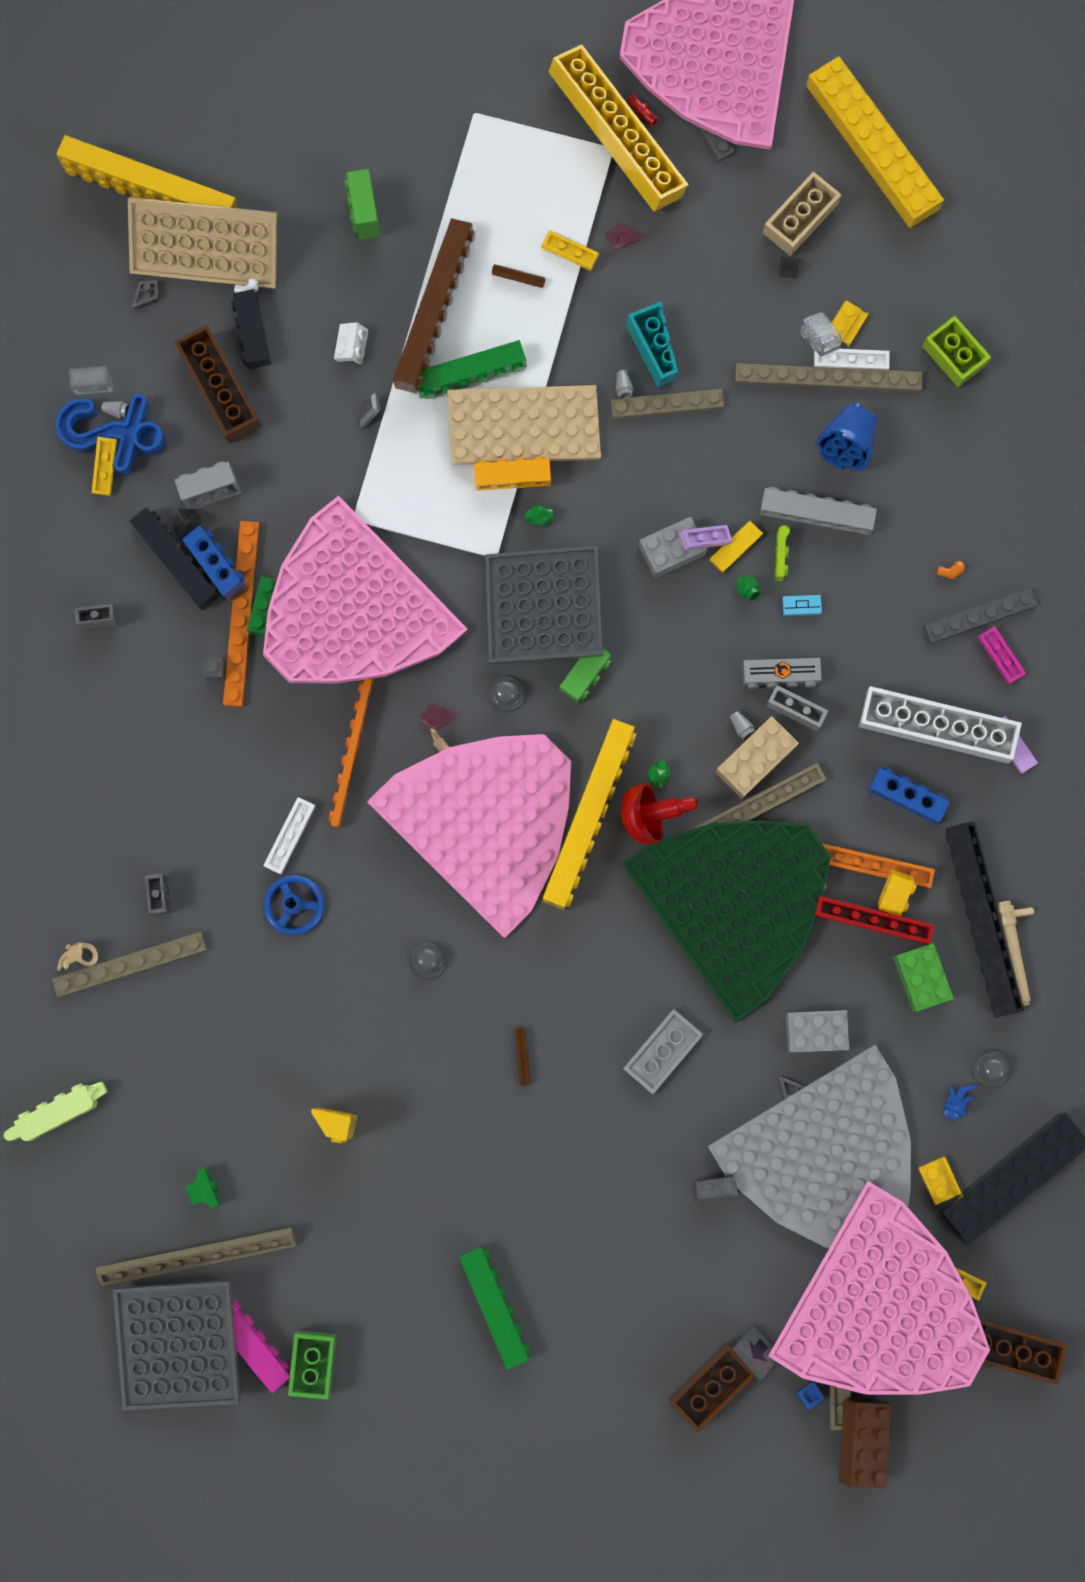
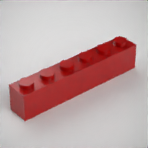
(874, 921)

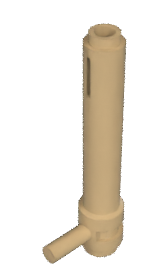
(1008, 920)

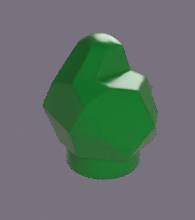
(539, 515)
(748, 588)
(659, 774)

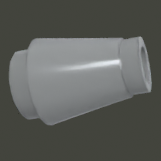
(623, 385)
(116, 408)
(742, 725)

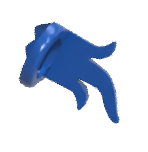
(956, 1104)

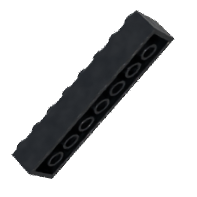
(1014, 1178)

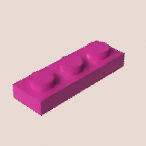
(1001, 655)

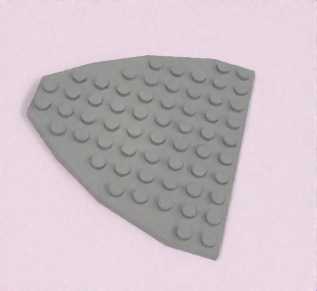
(821, 1147)

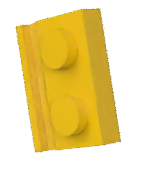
(849, 321)
(939, 1180)

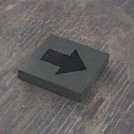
(754, 1352)

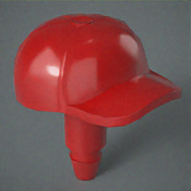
(644, 814)

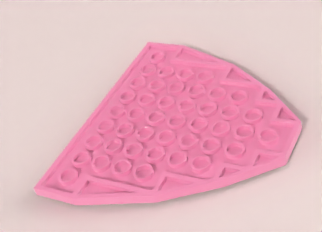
(714, 62)
(351, 606)
(485, 819)
(884, 1309)

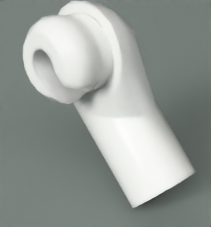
(252, 284)

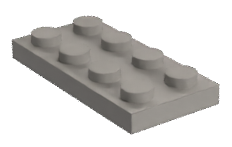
(663, 1051)

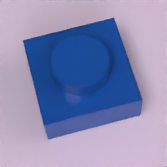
(810, 1395)

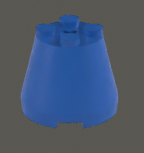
(849, 438)

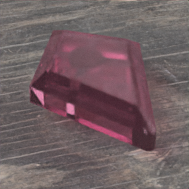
(622, 236)
(436, 716)

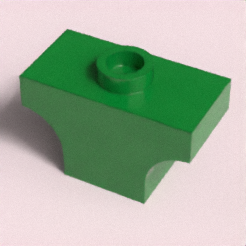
(204, 1189)

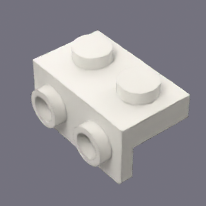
(351, 343)

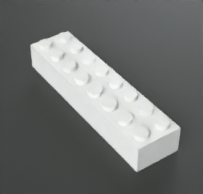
(940, 725)

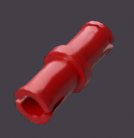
(642, 110)

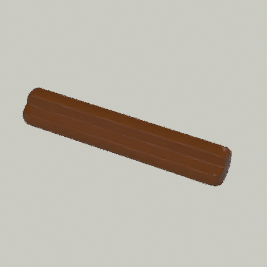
(519, 276)
(522, 1055)

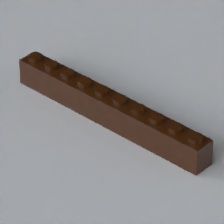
(433, 306)

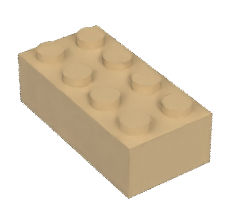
(801, 213)
(756, 757)

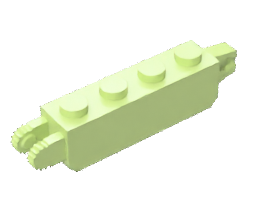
(56, 1113)

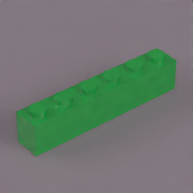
(472, 369)
(494, 1307)

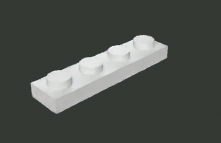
(854, 359)
(289, 836)

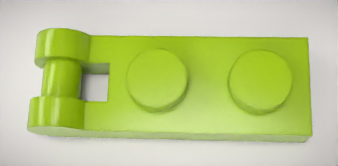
(781, 553)

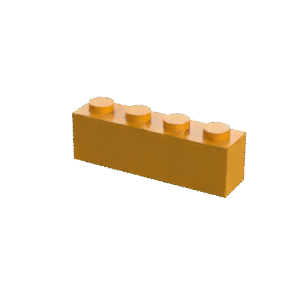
(512, 474)

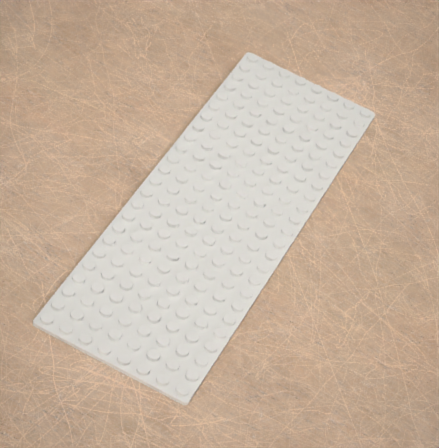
(513, 191)

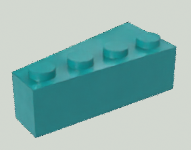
(653, 343)

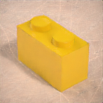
(896, 893)

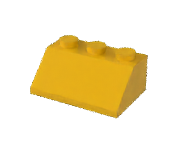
(335, 1124)

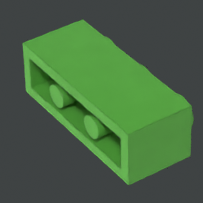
(584, 675)

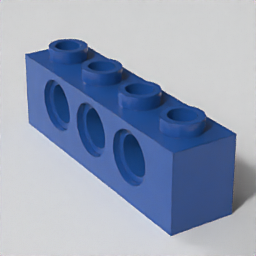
(196, 542)
(879, 788)

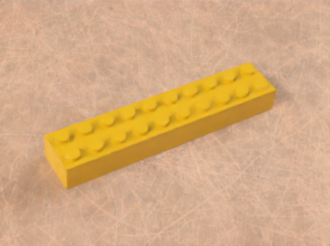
(618, 128)
(874, 142)
(133, 177)
(588, 814)

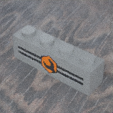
(781, 672)

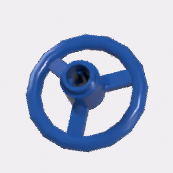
(286, 904)

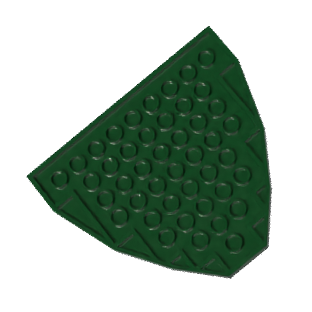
(736, 901)

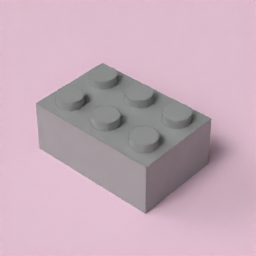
(207, 485)
(666, 551)
(817, 1031)

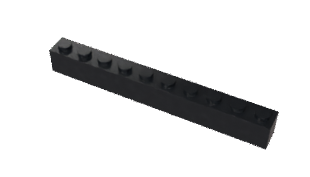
(984, 919)

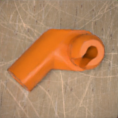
(952, 572)

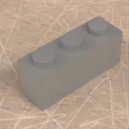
(797, 708)

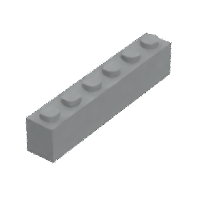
(818, 511)

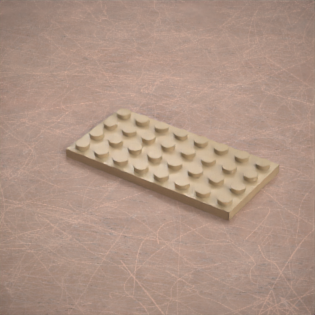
(202, 242)
(524, 424)

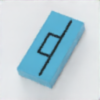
(801, 605)

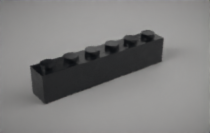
(174, 558)

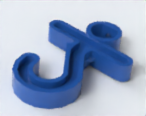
(130, 432)

